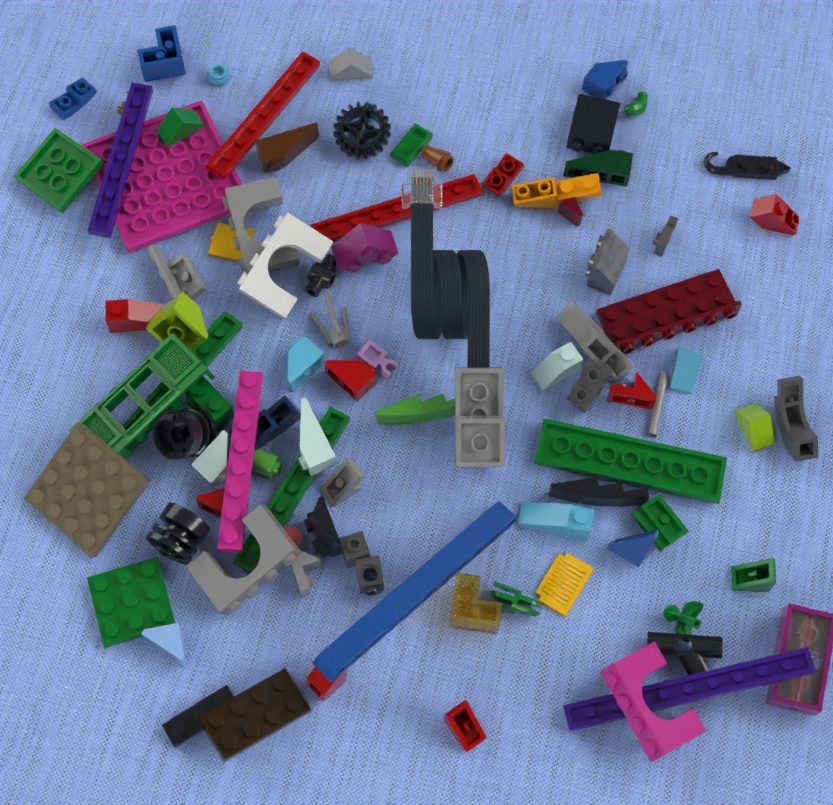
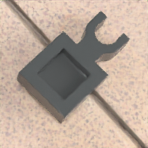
(662, 239)

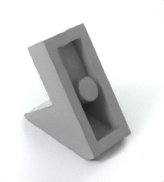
(343, 482)
(304, 563)

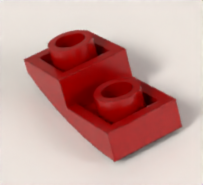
(503, 175)

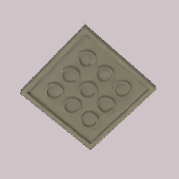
(87, 489)

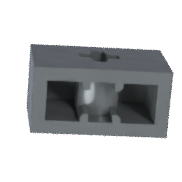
(589, 385)

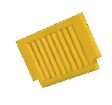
(563, 583)

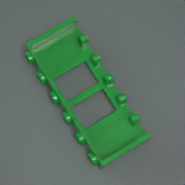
(174, 367)

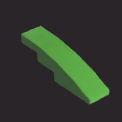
(415, 411)

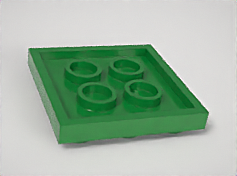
(58, 170)
(130, 601)

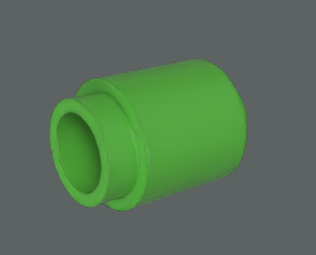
(266, 463)

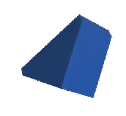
(634, 547)

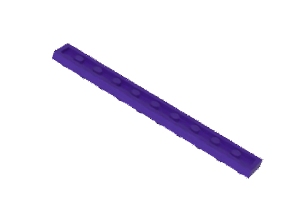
(696, 687)

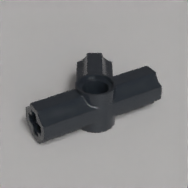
(692, 660)

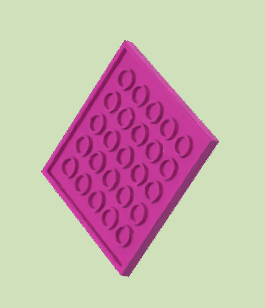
(168, 185)

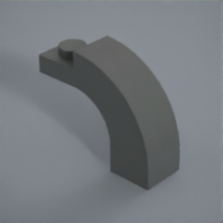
(792, 422)

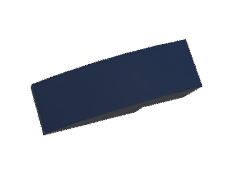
(276, 420)

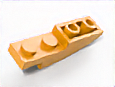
(548, 192)

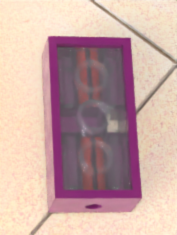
(800, 629)

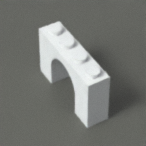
(289, 234)

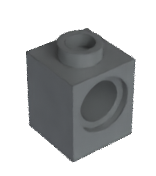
(354, 547)
(369, 565)

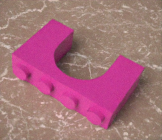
(655, 734)

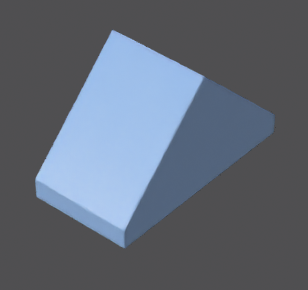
(168, 640)

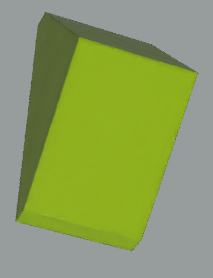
(756, 426)

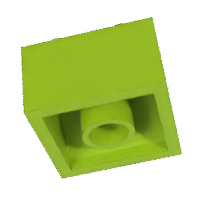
(182, 319)

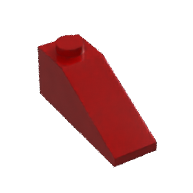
(129, 314)

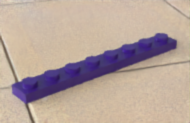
(120, 160)

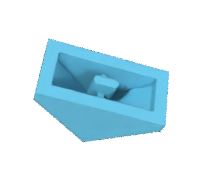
(685, 370)

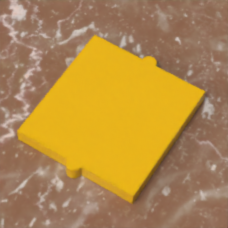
(223, 244)

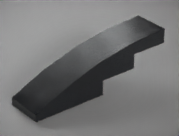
(590, 493)

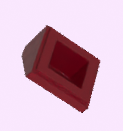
(571, 210)

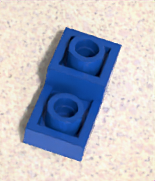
(74, 99)

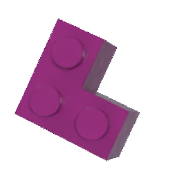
(364, 245)

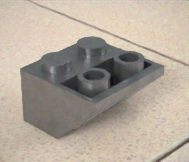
(606, 262)

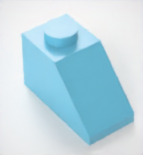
(303, 361)

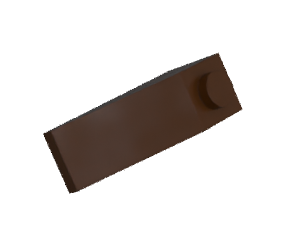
(281, 149)

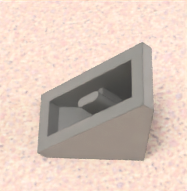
(350, 66)

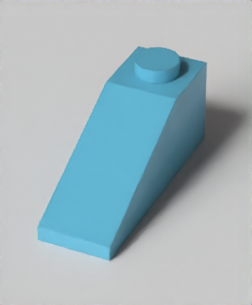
(557, 518)

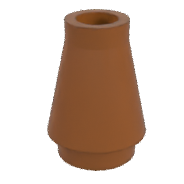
(438, 158)

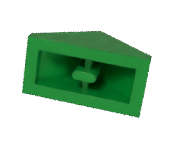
(178, 125)
(754, 576)

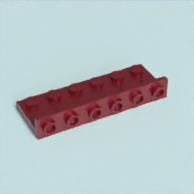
(668, 311)

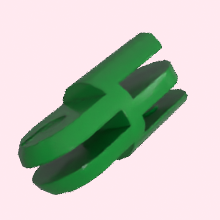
(515, 600)

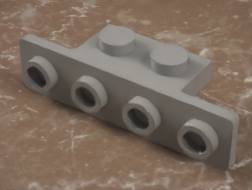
(179, 274)

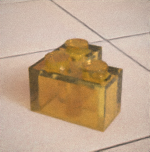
(468, 611)

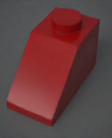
(352, 376)

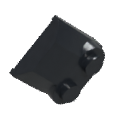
(321, 525)

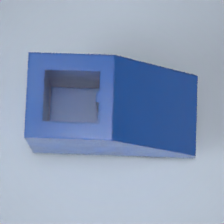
(604, 77)

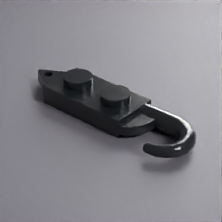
(748, 166)

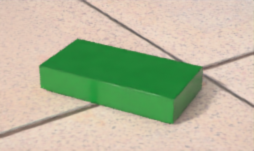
(411, 145)

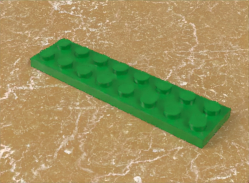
(631, 460)

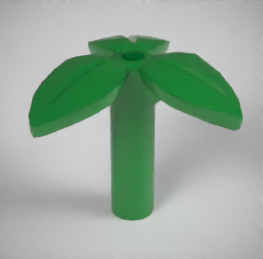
(686, 619)

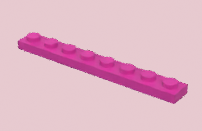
(240, 462)

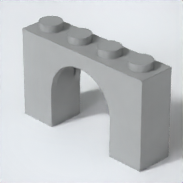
(242, 203)
(276, 551)

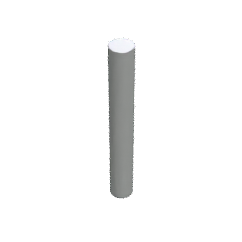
(657, 408)

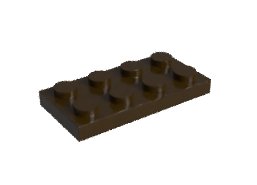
(254, 715)

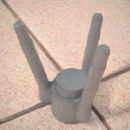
(339, 335)

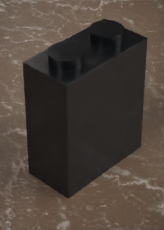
(592, 124)

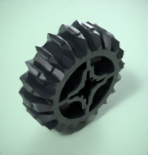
(353, 128)

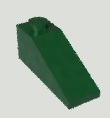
(611, 165)

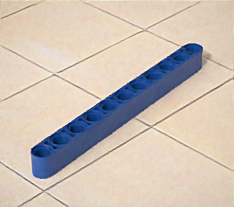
(413, 592)

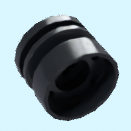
(184, 432)
(175, 537)

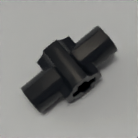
(321, 275)

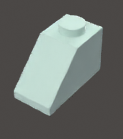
(557, 366)
(214, 460)

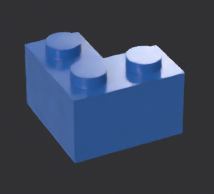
(164, 59)

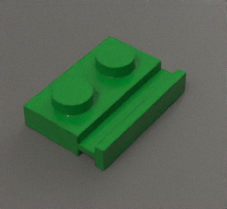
(658, 515)

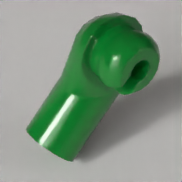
(637, 107)

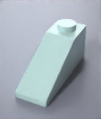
(314, 446)

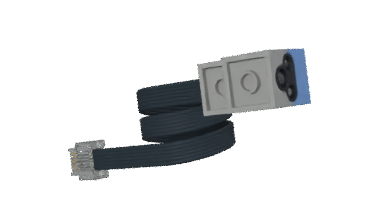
(454, 300)

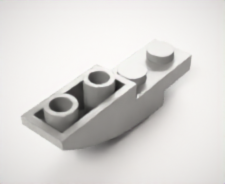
(593, 341)

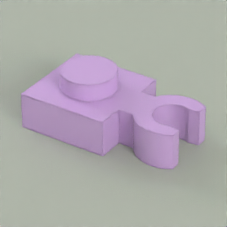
(375, 356)

